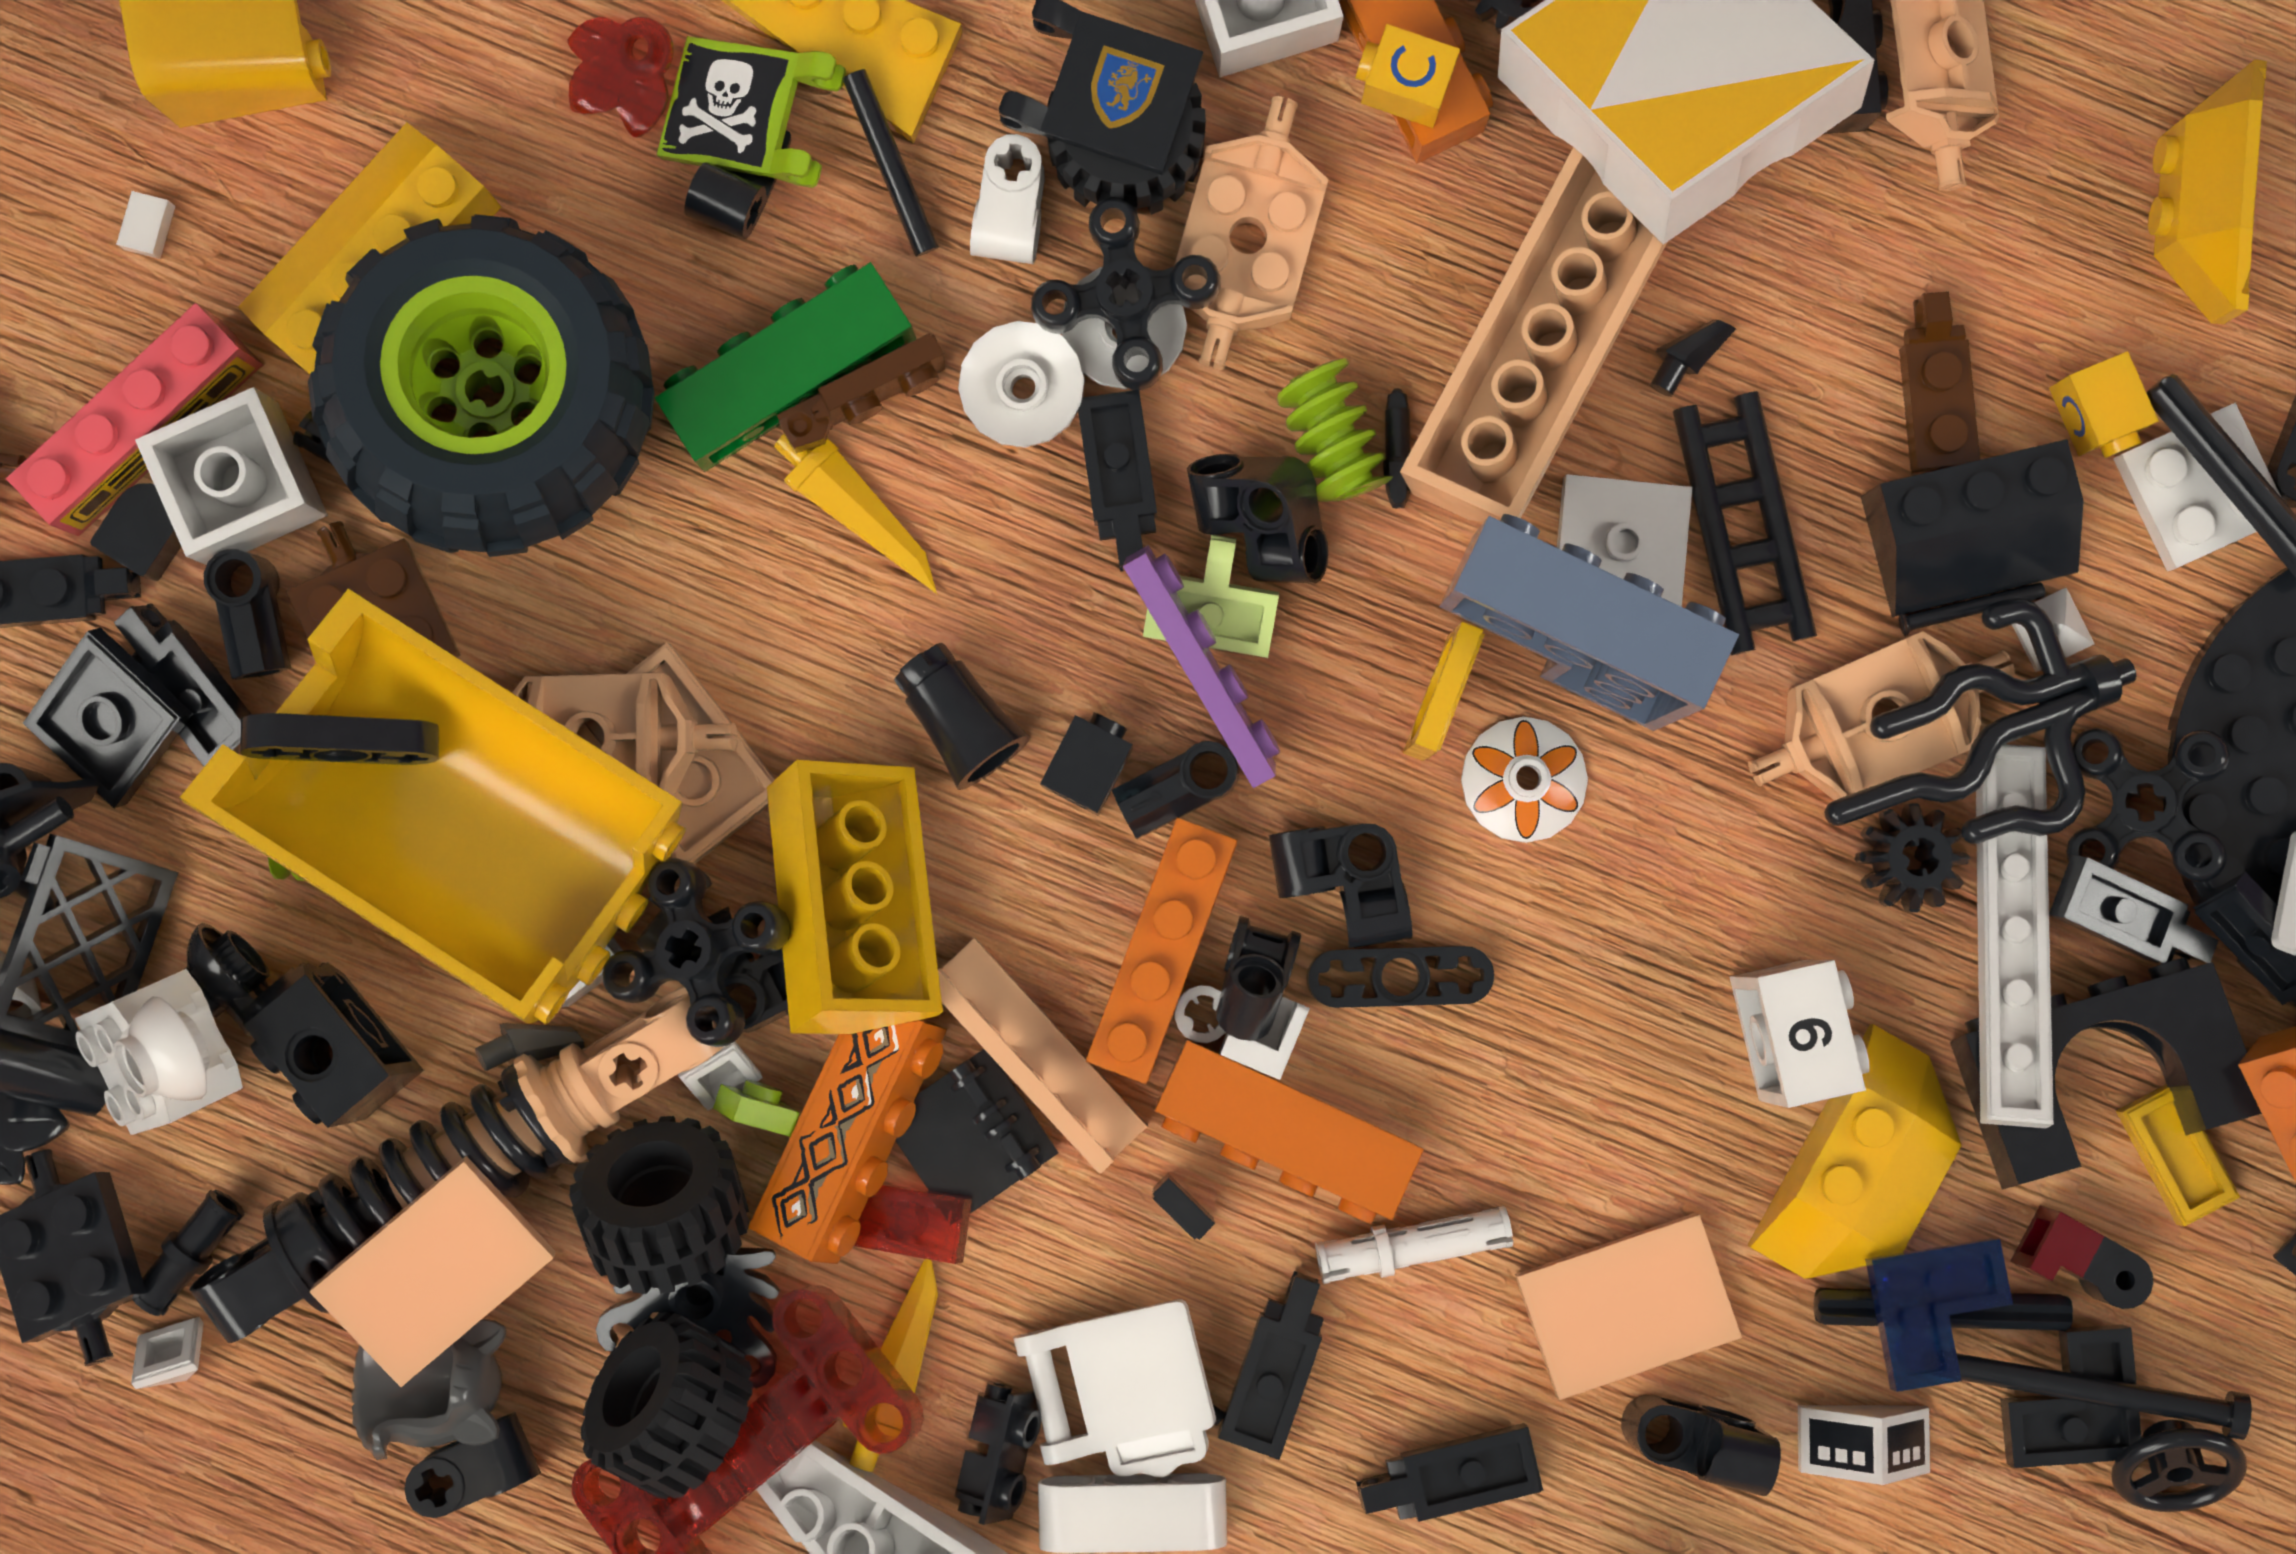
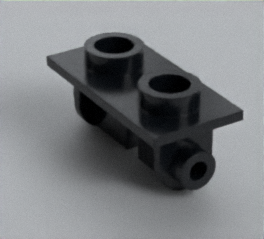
(995, 1482)

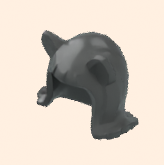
(440, 1403)

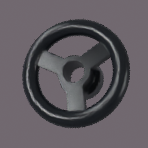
(2177, 1460)

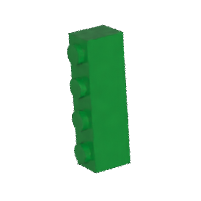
(783, 364)

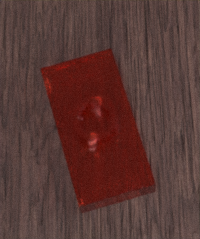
(915, 1223)

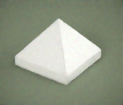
(2067, 623)
(726, 1067)
(167, 1354)

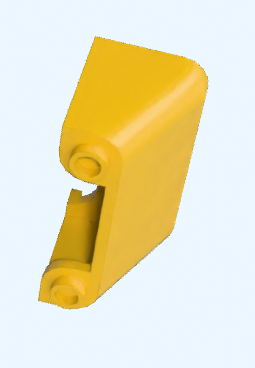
(222, 57)

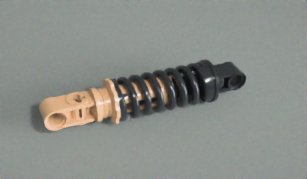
(507, 1136)

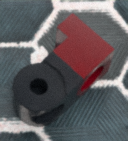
(2101, 1265)

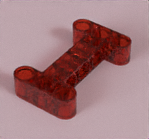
(773, 1434)

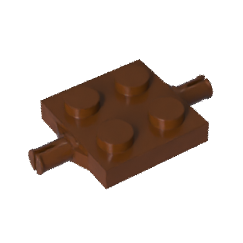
(383, 577)

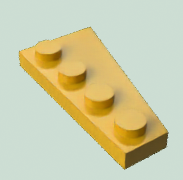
(893, 40)

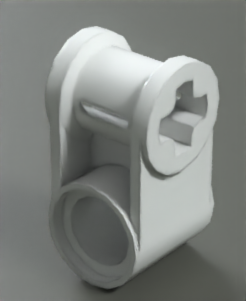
(1007, 211)

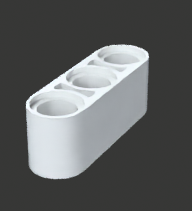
(1132, 1513)

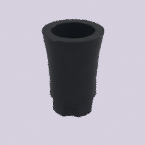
(959, 716)

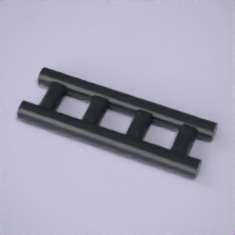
(1761, 487)

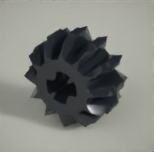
(1932, 851)

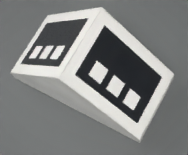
(1864, 1442)

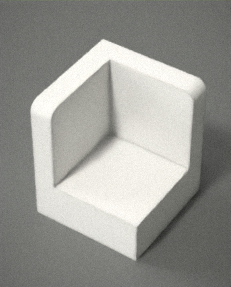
(1273, 1050)

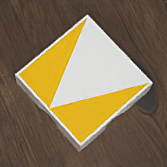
(1682, 93)

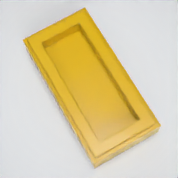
(2180, 1165)

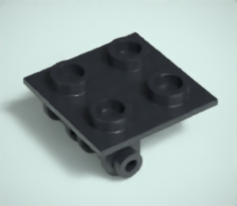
(974, 1133)

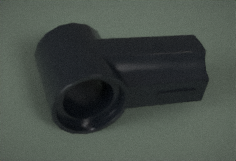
(249, 622)
(1170, 790)

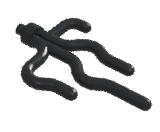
(2063, 697)

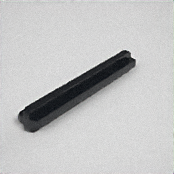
(2227, 466)
(2027, 1313)

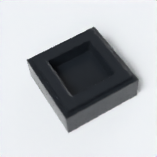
(1182, 1207)

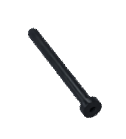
(2231, 1413)

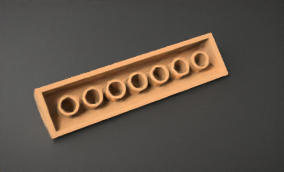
(1534, 351)

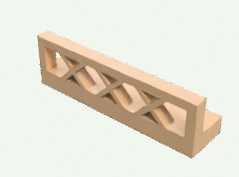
(1038, 1056)

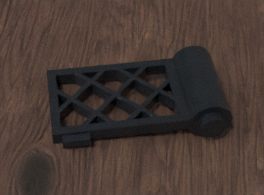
(41, 1059)

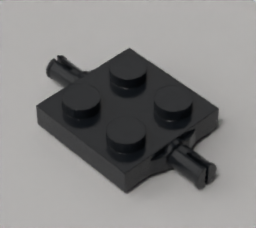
(68, 1258)

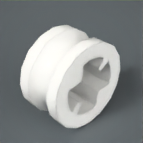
(1185, 1022)

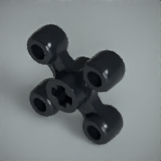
(1121, 268)
(2169, 785)
(673, 959)

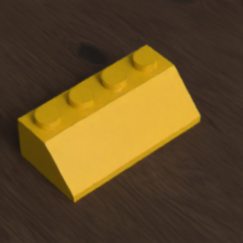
(397, 190)
(853, 897)

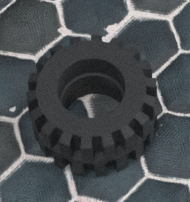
(1101, 177)
(659, 1204)
(666, 1406)

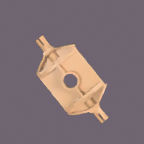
(1944, 92)
(1259, 184)
(640, 718)
(1831, 719)

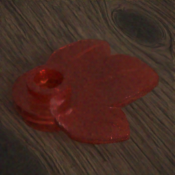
(613, 76)

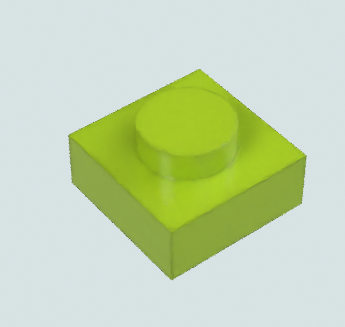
(757, 1107)

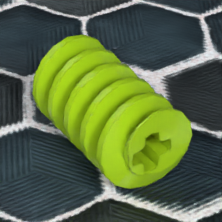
(1331, 432)

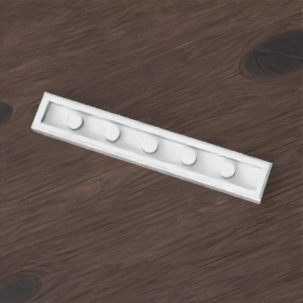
(2014, 950)

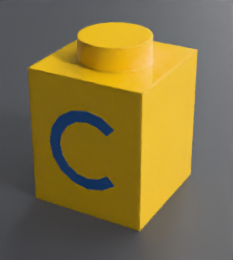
(1406, 74)
(2104, 406)

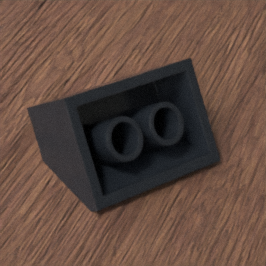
(1976, 527)

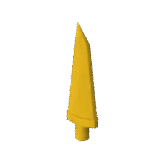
(837, 489)
(905, 1351)

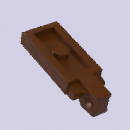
(1938, 388)
(860, 393)

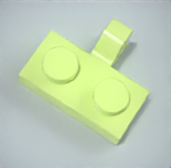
(1236, 614)

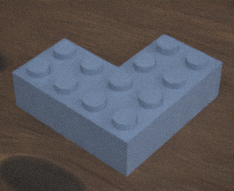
(1598, 631)

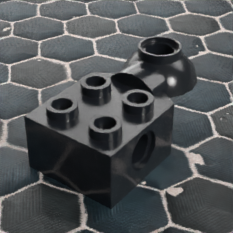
(297, 1024)

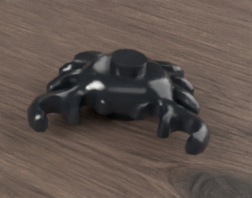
(715, 1304)

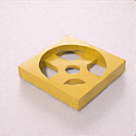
(1444, 691)

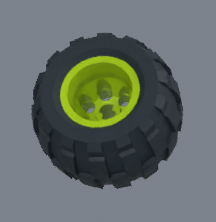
(439, 301)

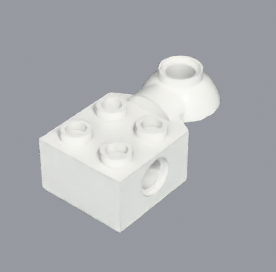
(158, 1053)

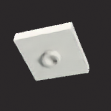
(1629, 527)

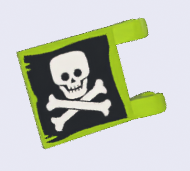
(736, 107)

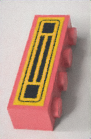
(95, 451)

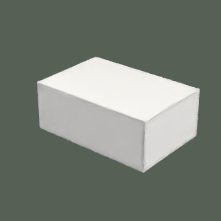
(145, 225)

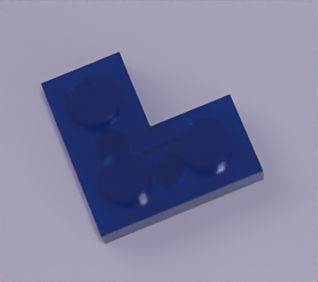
(1914, 1301)

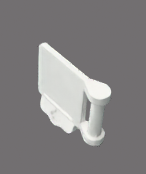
(1135, 1386)

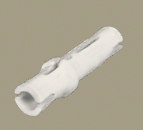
(1415, 1244)

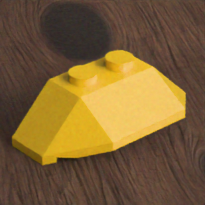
(2209, 196)
(1863, 1167)

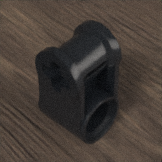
(1255, 979)
(475, 1471)

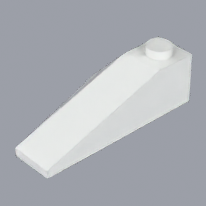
(857, 1512)

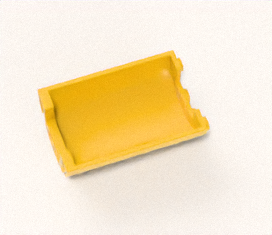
(491, 861)

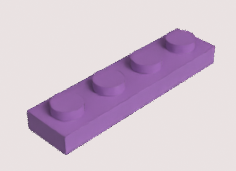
(1217, 687)

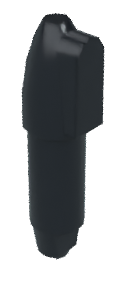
(1396, 446)

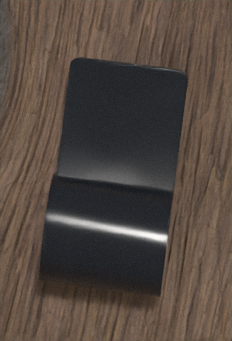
(729, 198)

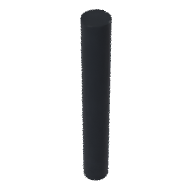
(890, 162)

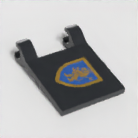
(1115, 91)

